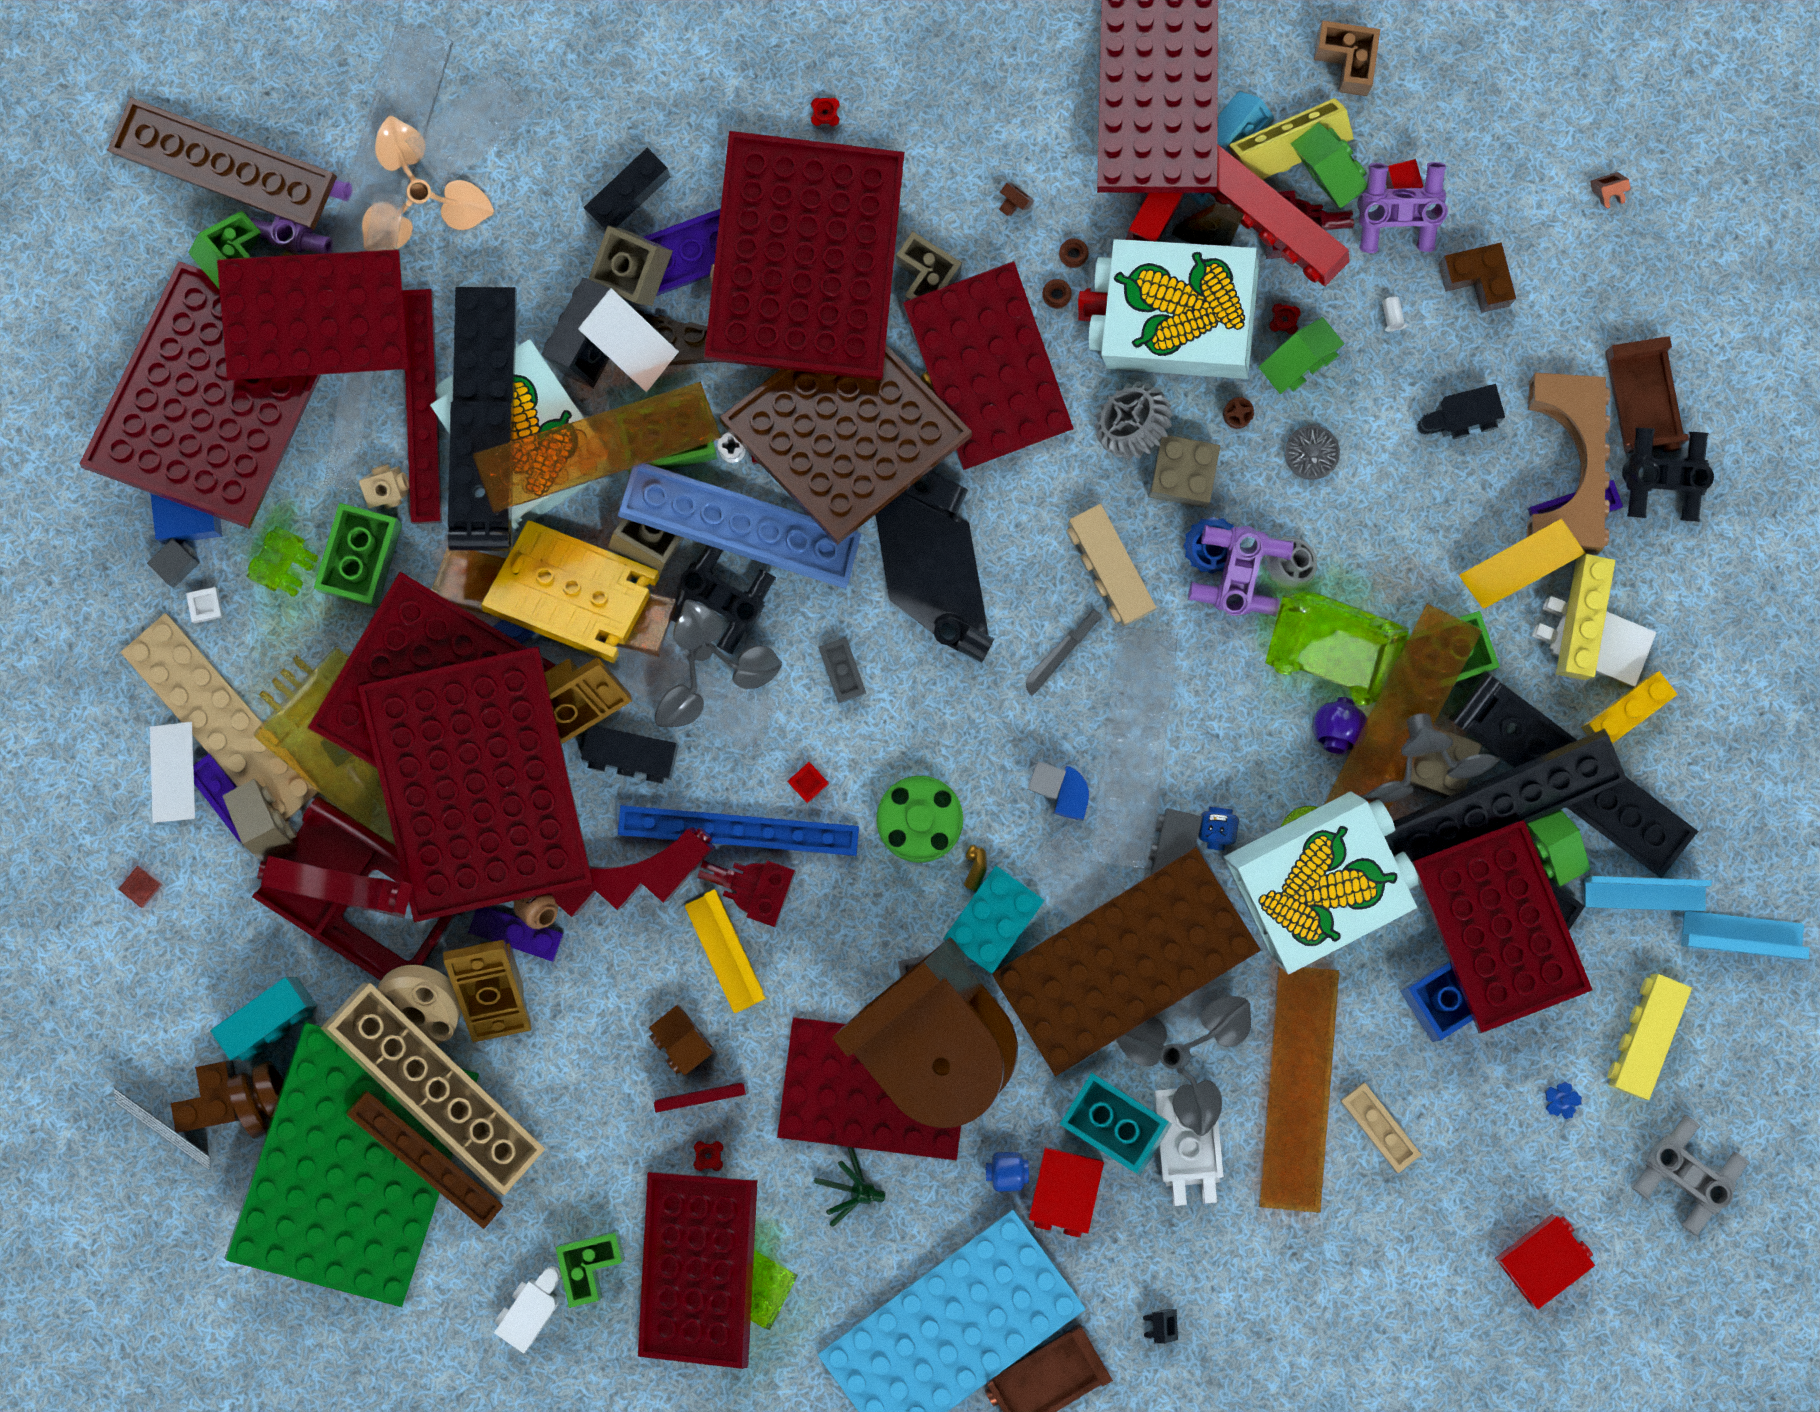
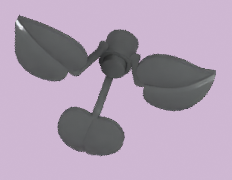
(695, 632)
(1424, 741)
(1200, 1103)

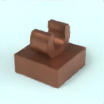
(1611, 185)
(1015, 199)

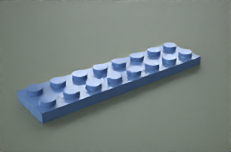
(737, 524)

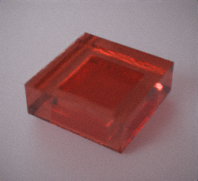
(140, 886)

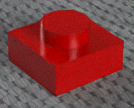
(808, 782)

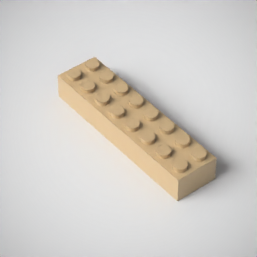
(433, 1088)

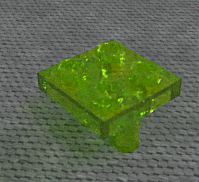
(276, 557)
(769, 1289)

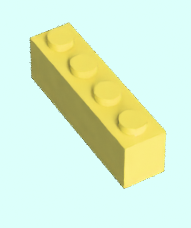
(1271, 148)
(1585, 617)
(1649, 1037)

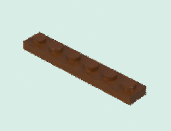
(424, 1159)

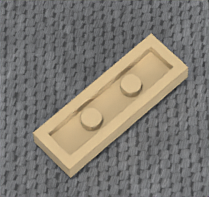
(1380, 1127)

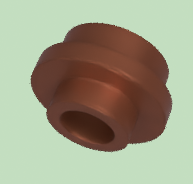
(1075, 244)
(1057, 284)

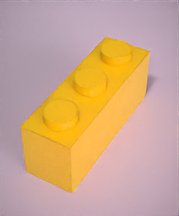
(1632, 707)

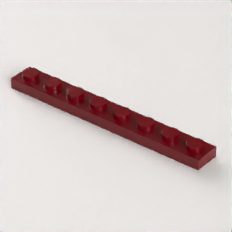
(421, 418)

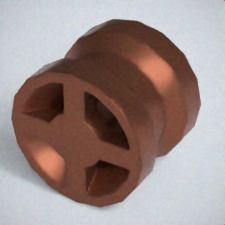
(1243, 410)

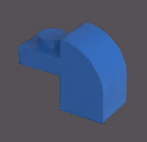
(1072, 796)

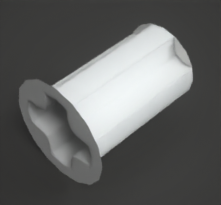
(1393, 314)

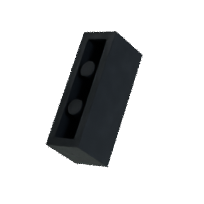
(627, 191)
(629, 754)

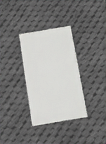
(628, 340)
(172, 772)

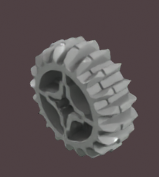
(1122, 435)

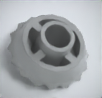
(1290, 573)

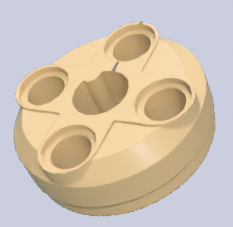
(424, 999)

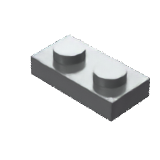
(842, 670)

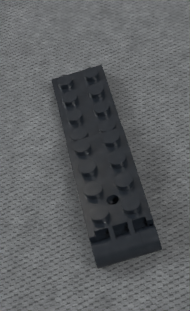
(480, 412)
(1620, 813)

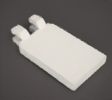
(1622, 643)
(1186, 1156)

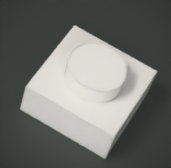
(204, 605)

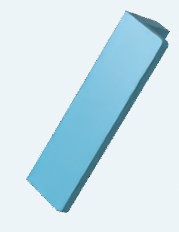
(1239, 119)
(1645, 893)
(1743, 935)

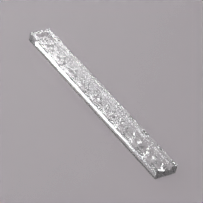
(357, 387)

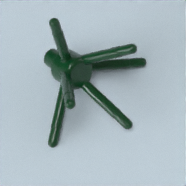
(860, 1191)

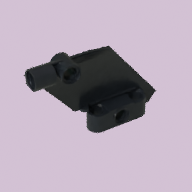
(934, 564)

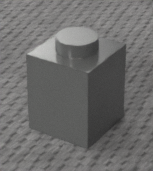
(174, 562)

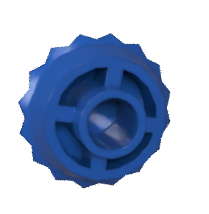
(1206, 556)

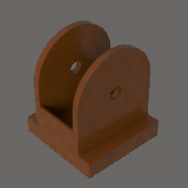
(935, 1041)

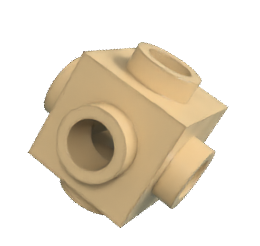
(384, 486)

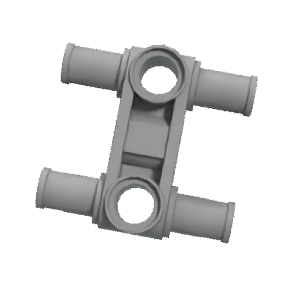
(1691, 1175)

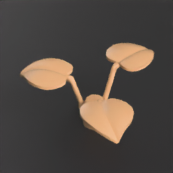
(463, 201)

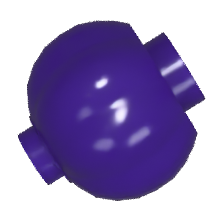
(1338, 725)

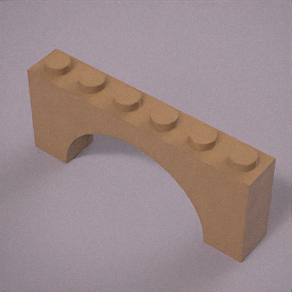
(1580, 408)

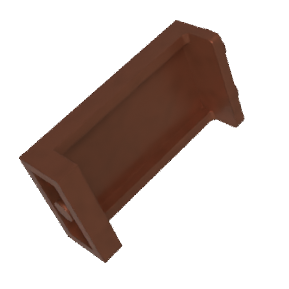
(1645, 392)
(1050, 1376)

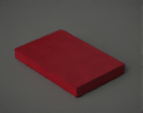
(701, 1097)

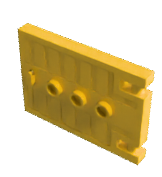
(570, 591)

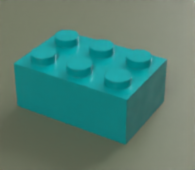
(994, 919)
(264, 1019)
(1115, 1124)

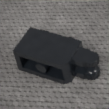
(1465, 412)

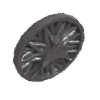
(1312, 452)

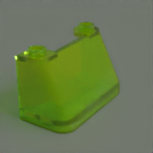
(1336, 644)

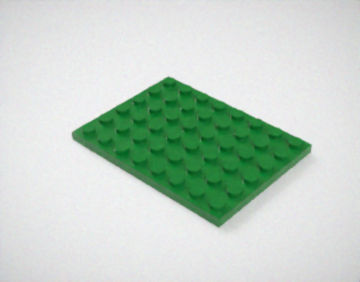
(326, 1192)

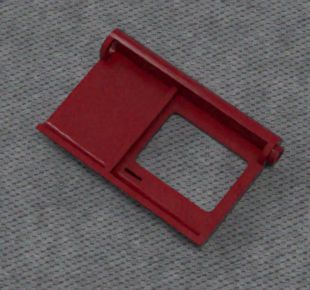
(344, 845)

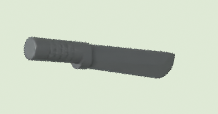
(1061, 651)

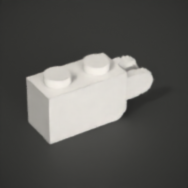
(530, 1310)

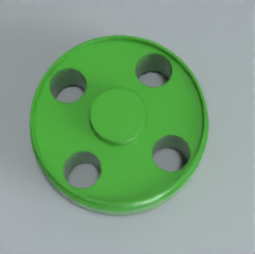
(919, 819)

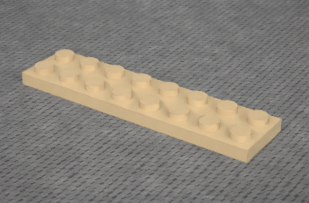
(217, 713)

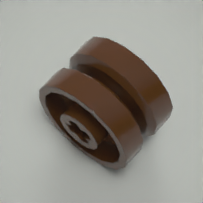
(256, 1097)

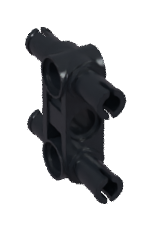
(1667, 474)
(723, 597)

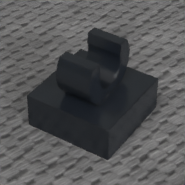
(1164, 1326)

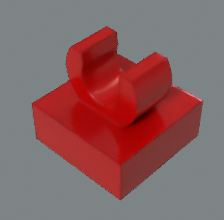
(1091, 304)

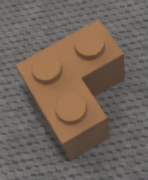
(1354, 49)

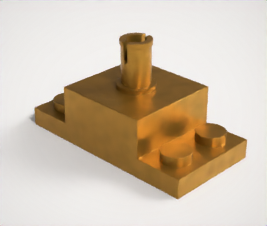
(583, 695)
(488, 990)

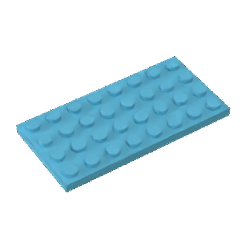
(955, 1325)

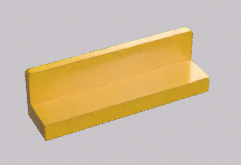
(725, 951)

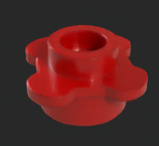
(831, 106)
(1280, 311)
(702, 1162)

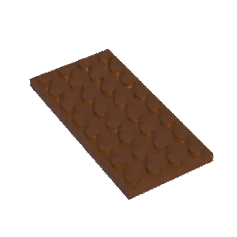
(1126, 961)

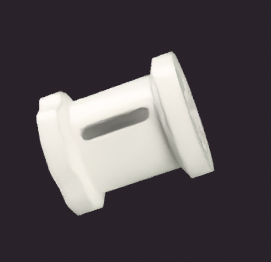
(738, 453)

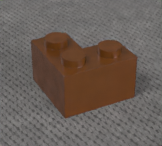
(1484, 269)
(682, 1040)
(214, 1103)

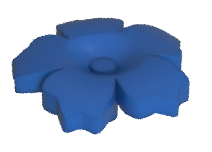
(1562, 1100)

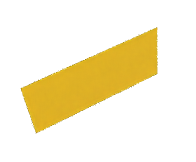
(1522, 563)

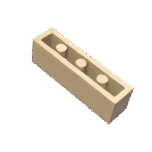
(1111, 566)

